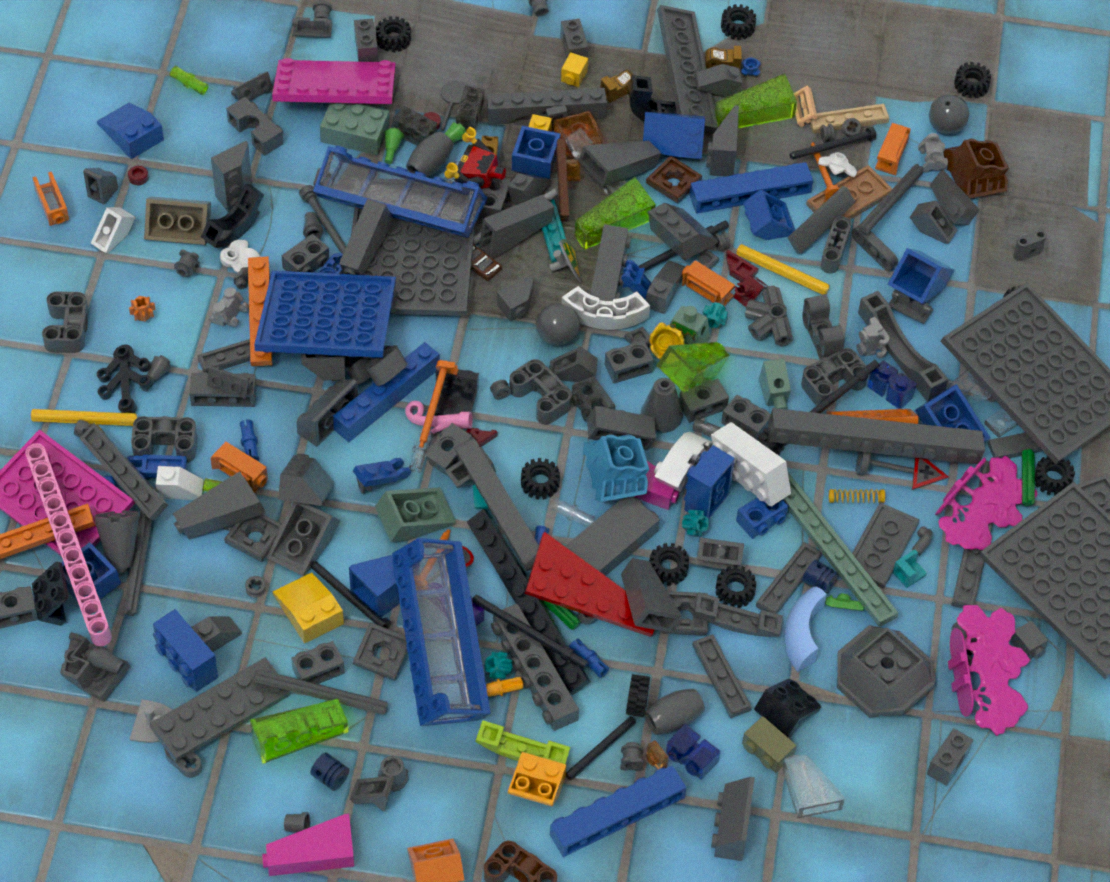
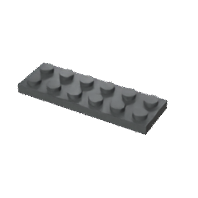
(216, 711)

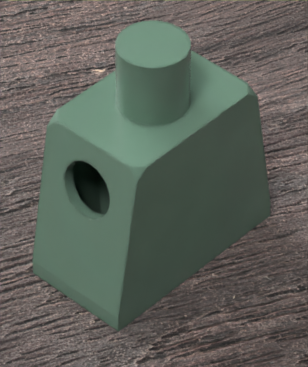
(775, 383)

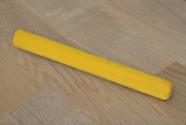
(782, 269)
(91, 417)

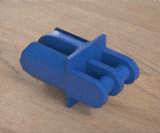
(635, 278)

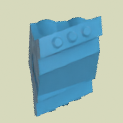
(617, 467)

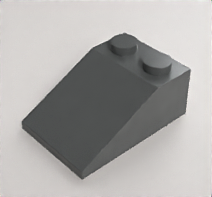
(724, 146)
(302, 537)

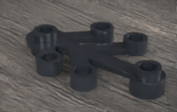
(123, 356)

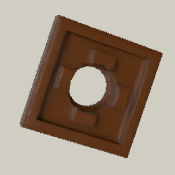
(671, 169)

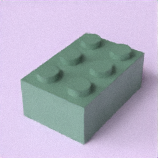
(355, 127)

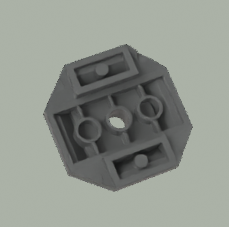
(881, 689)

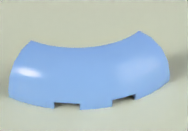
(798, 640)

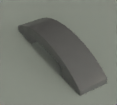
(737, 619)

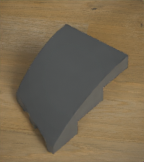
(88, 678)

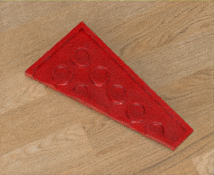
(574, 584)

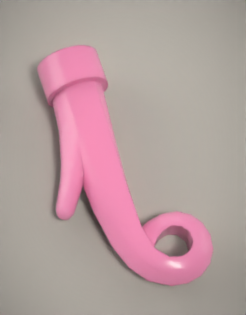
(440, 422)

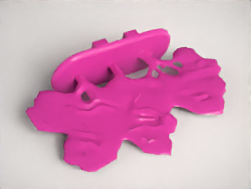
(991, 503)
(993, 661)

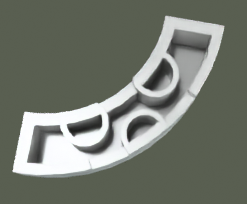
(607, 314)
(680, 459)

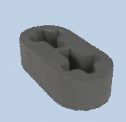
(181, 764)

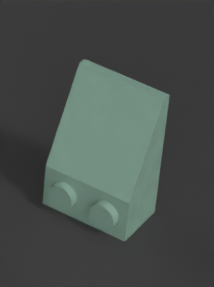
(413, 513)

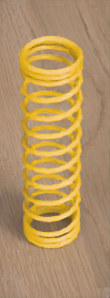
(881, 495)

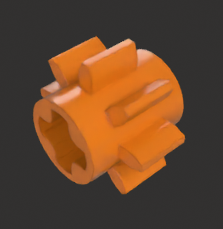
(142, 308)

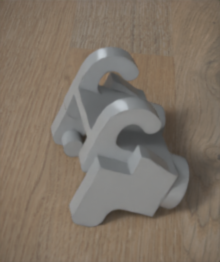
(934, 150)
(228, 307)
(873, 338)

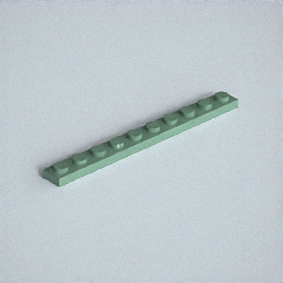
(839, 556)

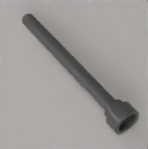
(308, 196)

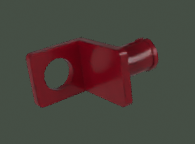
(749, 289)

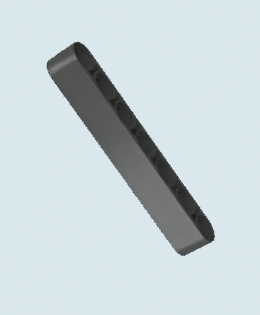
(498, 502)

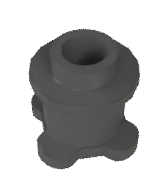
(186, 264)
(632, 757)

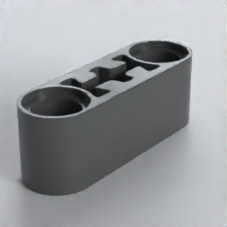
(831, 255)

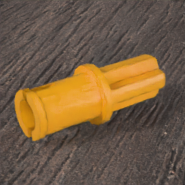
(504, 686)

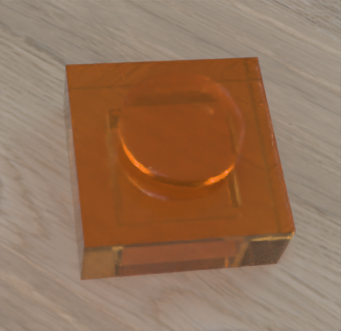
(573, 170)
(656, 755)

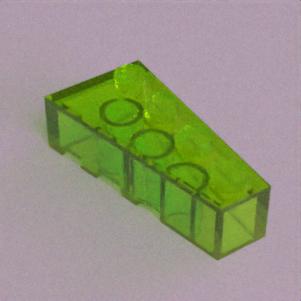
(761, 103)
(623, 208)
(692, 363)
(297, 729)

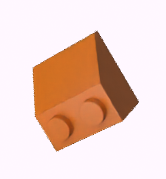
(436, 862)

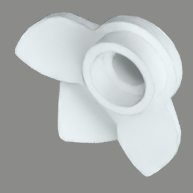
(838, 163)
(239, 255)

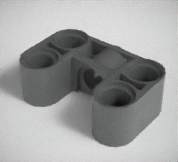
(70, 335)
(825, 337)
(379, 369)
(820, 376)
(555, 395)
(164, 432)

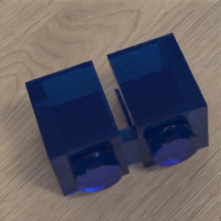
(900, 388)
(697, 757)

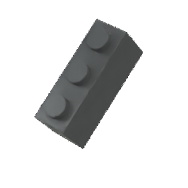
(205, 395)
(608, 421)

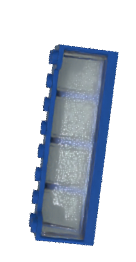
(407, 195)
(440, 632)

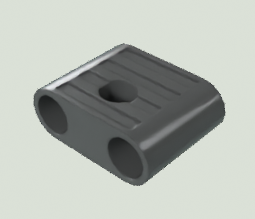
(1029, 245)

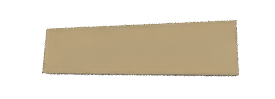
(865, 115)

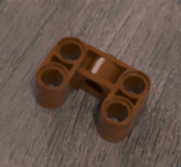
(522, 866)

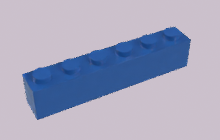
(737, 188)
(379, 399)
(617, 810)

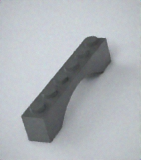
(511, 106)
(927, 375)

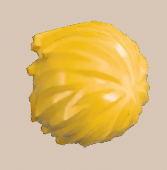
(663, 337)

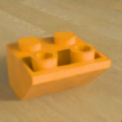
(537, 779)

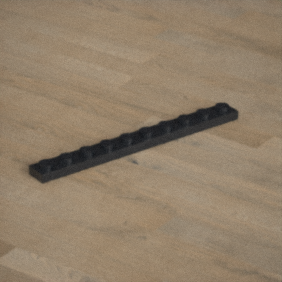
(532, 608)

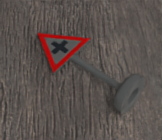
(923, 471)

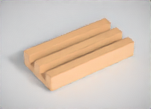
(808, 114)

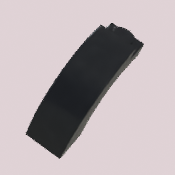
(641, 101)
(237, 222)

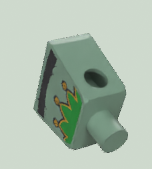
(692, 324)

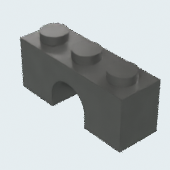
(246, 115)

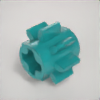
(716, 314)
(695, 522)
(498, 665)

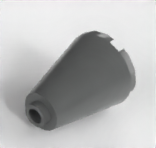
(663, 405)
(118, 537)

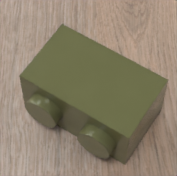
(768, 744)

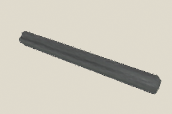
(891, 198)
(138, 565)
(320, 691)

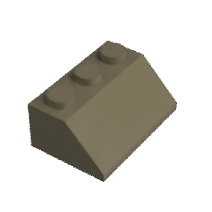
(176, 219)

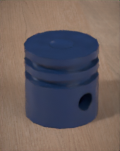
(820, 575)
(329, 771)

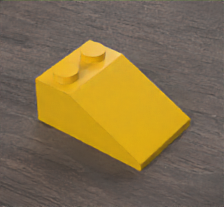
(309, 607)

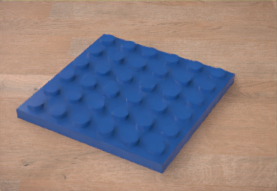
(326, 314)

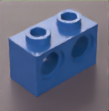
(765, 518)

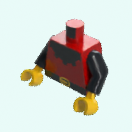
(477, 163)

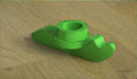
(843, 601)

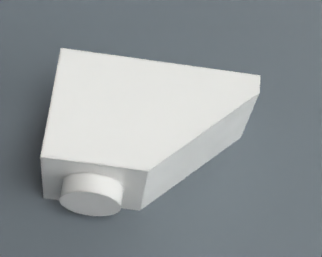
(112, 228)
(178, 483)

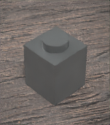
(1029, 640)

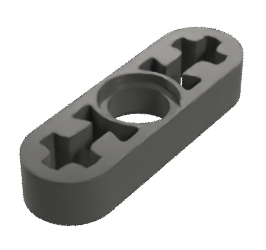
(875, 248)

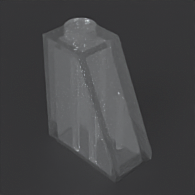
(810, 788)

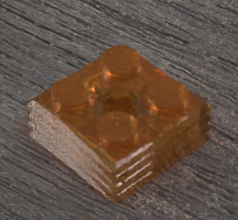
(570, 124)

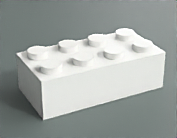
(754, 464)

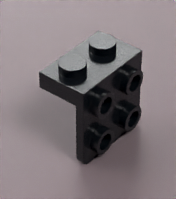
(458, 392)
(50, 594)
(786, 706)

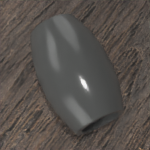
(430, 154)
(674, 711)

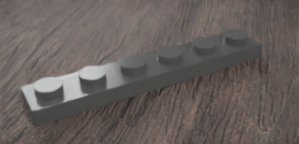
(123, 471)

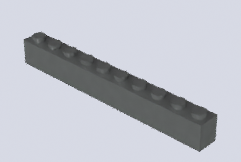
(875, 436)

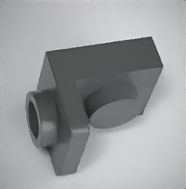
(555, 113)

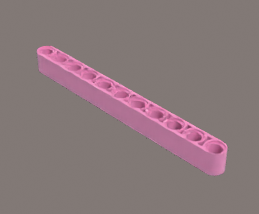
(53, 499)

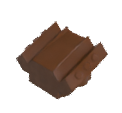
(977, 167)

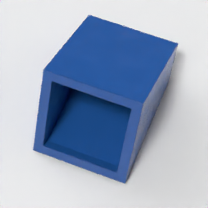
(920, 276)
(375, 584)

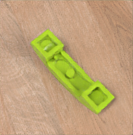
(511, 745)

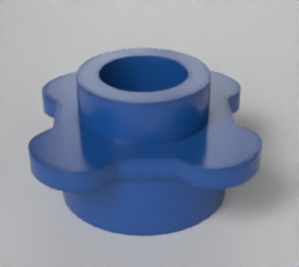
(750, 67)

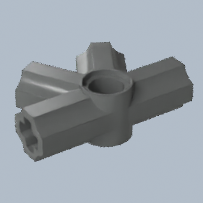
(769, 317)

